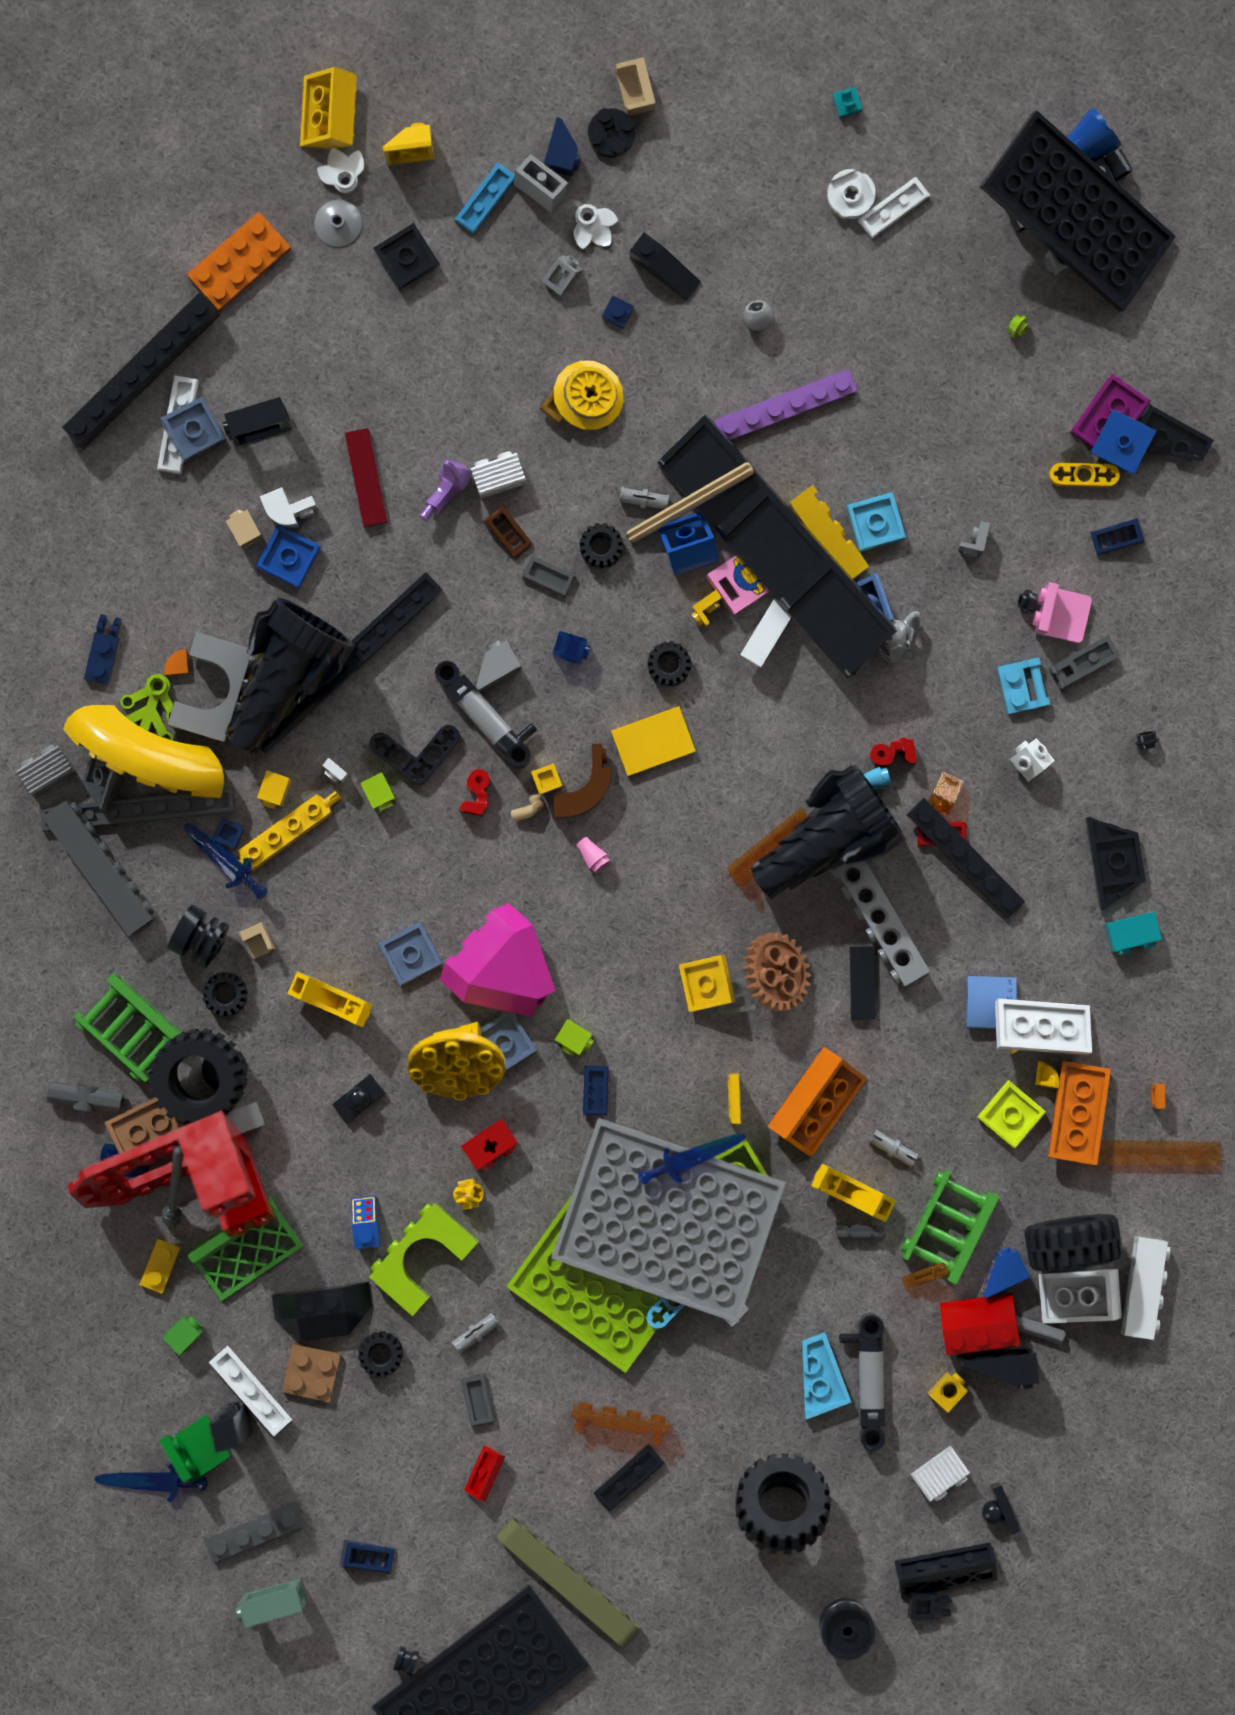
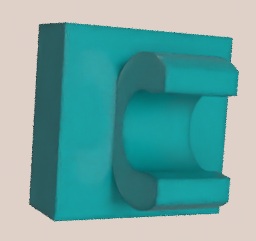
(847, 102)

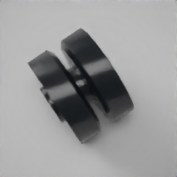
(843, 1614)

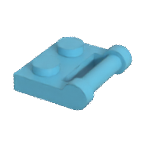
(1015, 687)

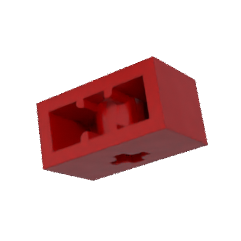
(476, 1146)

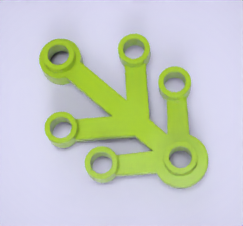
(149, 713)

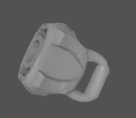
(901, 640)

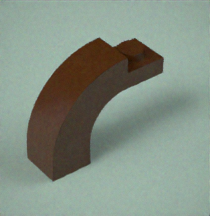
(581, 801)

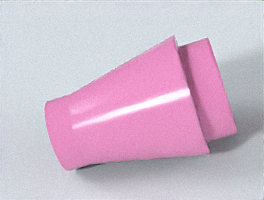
(594, 856)

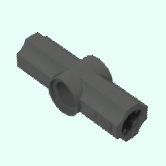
(85, 1098)

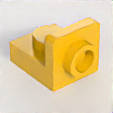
(708, 604)

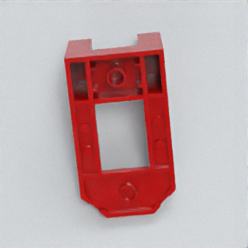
(214, 1158)

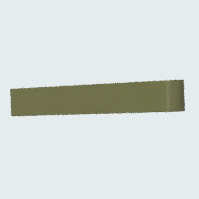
(568, 1583)

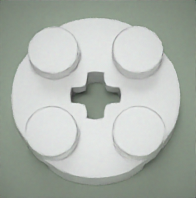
(845, 206)

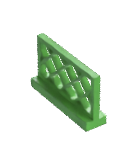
(220, 1239)

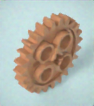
(776, 971)

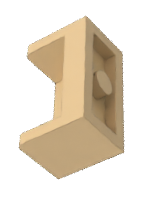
(635, 86)

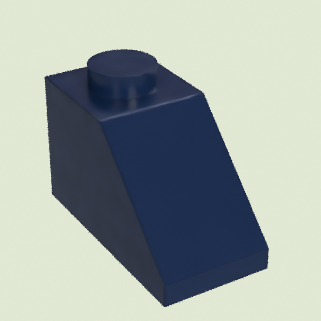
(562, 151)

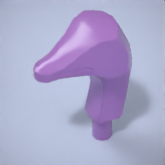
(454, 480)

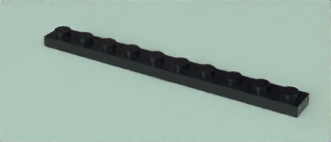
(366, 645)

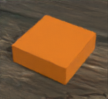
(1158, 1096)

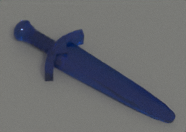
(235, 869)
(690, 1158)
(151, 1481)

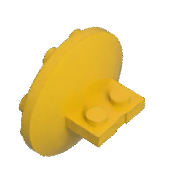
(456, 1063)

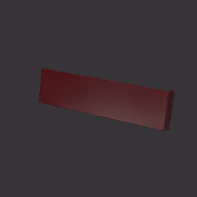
(365, 477)

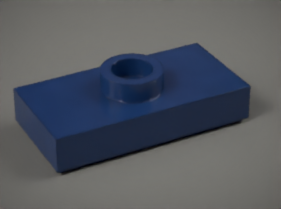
(595, 1090)

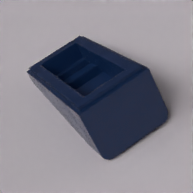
(1137, 531)
(349, 1544)

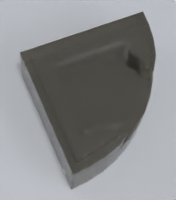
(1078, 454)

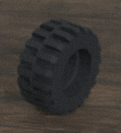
(219, 1054)
(1073, 1242)
(782, 1534)

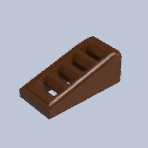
(501, 536)

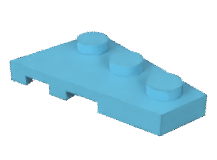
(821, 1377)

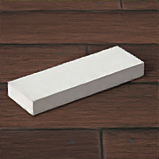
(894, 208)

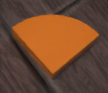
(177, 664)

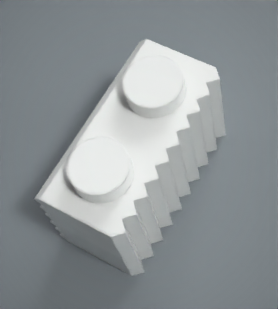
(498, 474)
(940, 1474)

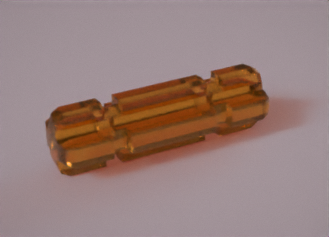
(925, 1275)

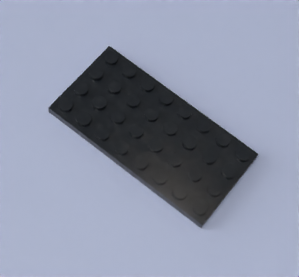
(1077, 211)
(494, 1668)

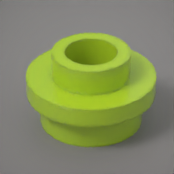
(1018, 326)

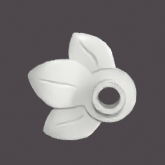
(342, 167)
(596, 229)

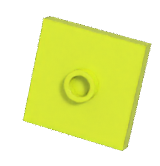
(1011, 1114)

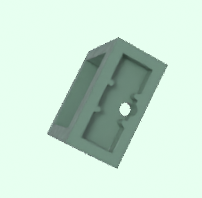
(271, 1603)

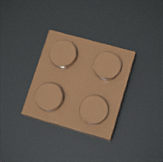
(311, 1372)

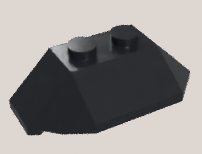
(322, 1311)

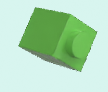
(183, 1334)

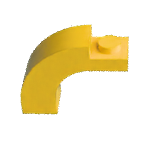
(330, 999)
(853, 1192)

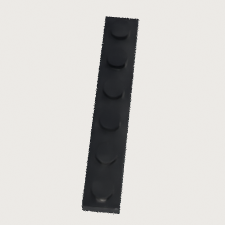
(965, 857)

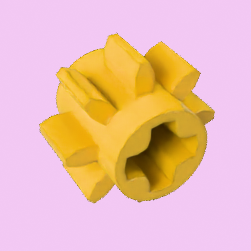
(468, 1194)

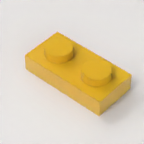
(160, 1266)

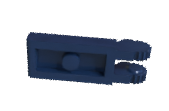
(103, 652)

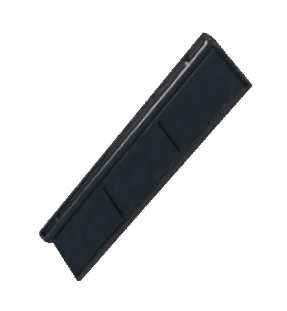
(780, 549)

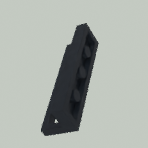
(946, 1566)

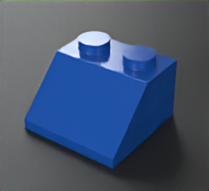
(688, 543)

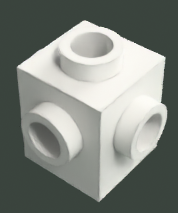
(1031, 759)

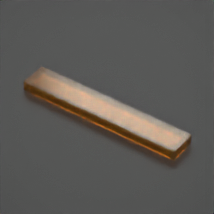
(1159, 1153)

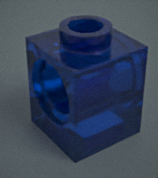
(571, 647)

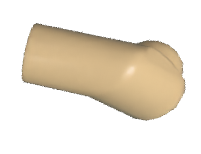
(530, 810)

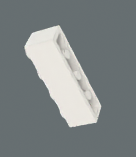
(1144, 1288)

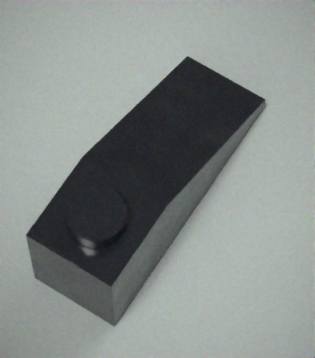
(663, 266)

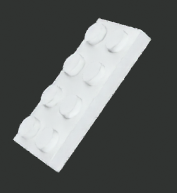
(1043, 1026)

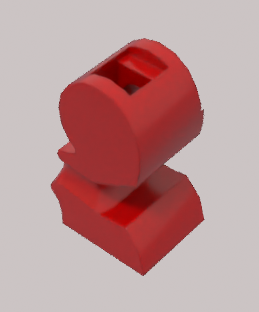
(883, 755)
(477, 783)

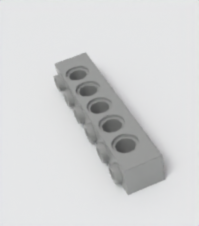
(901, 974)

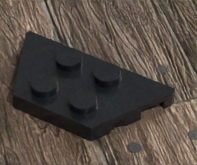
(1115, 860)

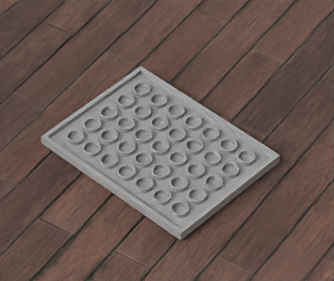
(664, 1237)

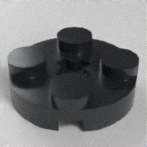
(617, 144)

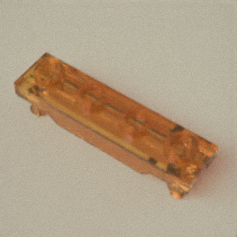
(742, 866)
(629, 1422)

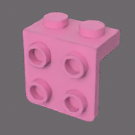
(1062, 613)

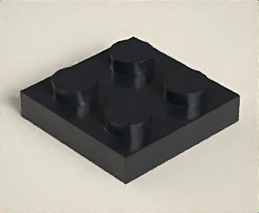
(406, 256)

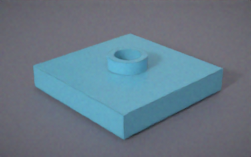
(876, 522)

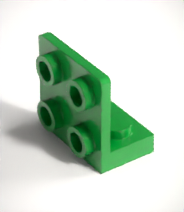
(193, 1451)

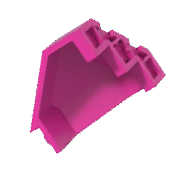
(501, 965)

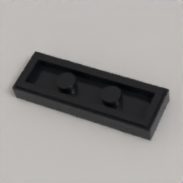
(862, 983)
(629, 1477)

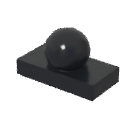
(358, 1098)
(996, 1511)

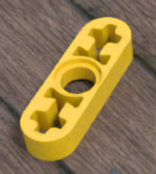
(1102, 468)

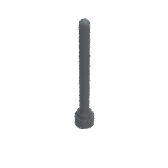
(172, 1213)

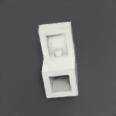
(284, 514)

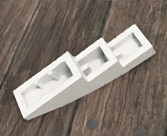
(766, 634)

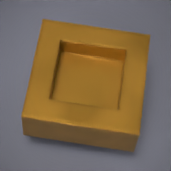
(550, 409)

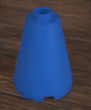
(1094, 135)

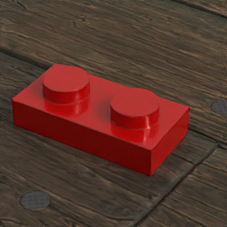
(484, 1473)

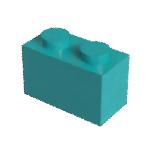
(1133, 932)

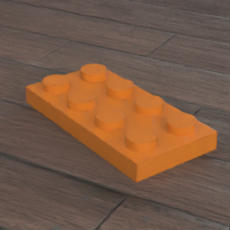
(239, 261)
(1079, 1113)

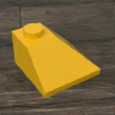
(410, 145)

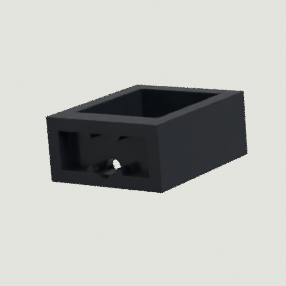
(257, 421)

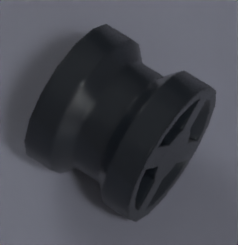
(406, 1661)

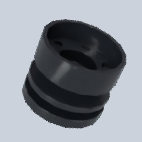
(200, 937)

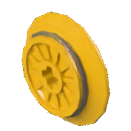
(576, 407)

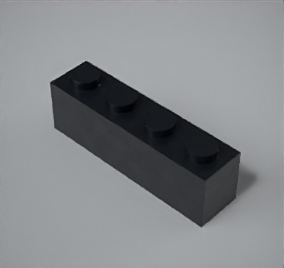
(230, 1427)

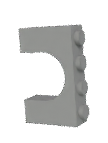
(234, 662)

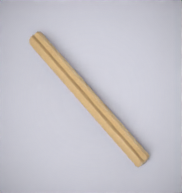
(690, 502)

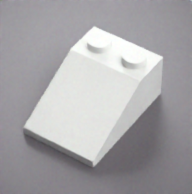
(1080, 1296)

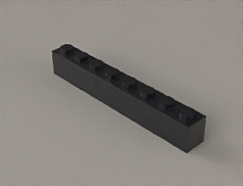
(141, 371)

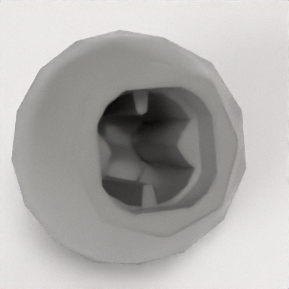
(758, 315)

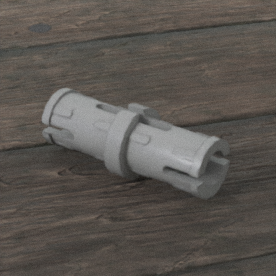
(644, 498)
(893, 1148)
(476, 1333)

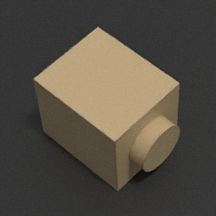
(244, 528)

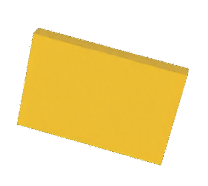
(653, 741)

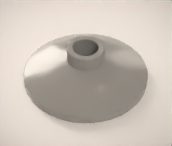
(341, 234)

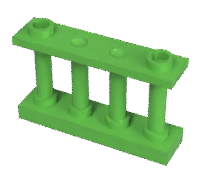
(136, 1003)
(974, 1225)

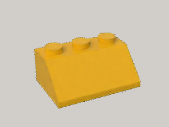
(328, 109)

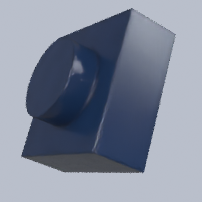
(617, 312)
(229, 833)

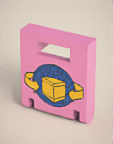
(743, 582)

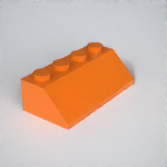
(817, 1102)

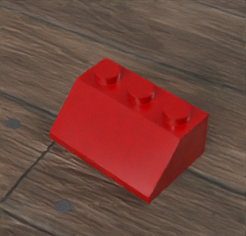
(979, 1324)

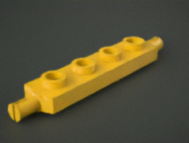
(288, 830)

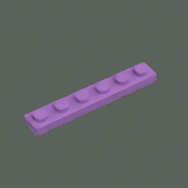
(787, 405)

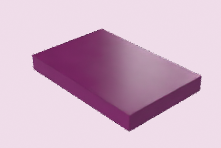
(1113, 395)

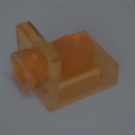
(945, 792)

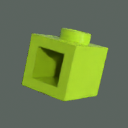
(574, 1038)

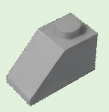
(497, 665)

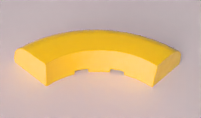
(143, 754)

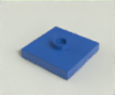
(1123, 442)
(288, 556)

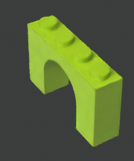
(391, 1272)

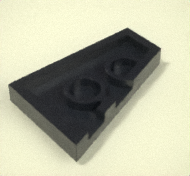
(1175, 437)

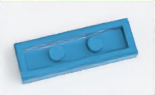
(485, 198)

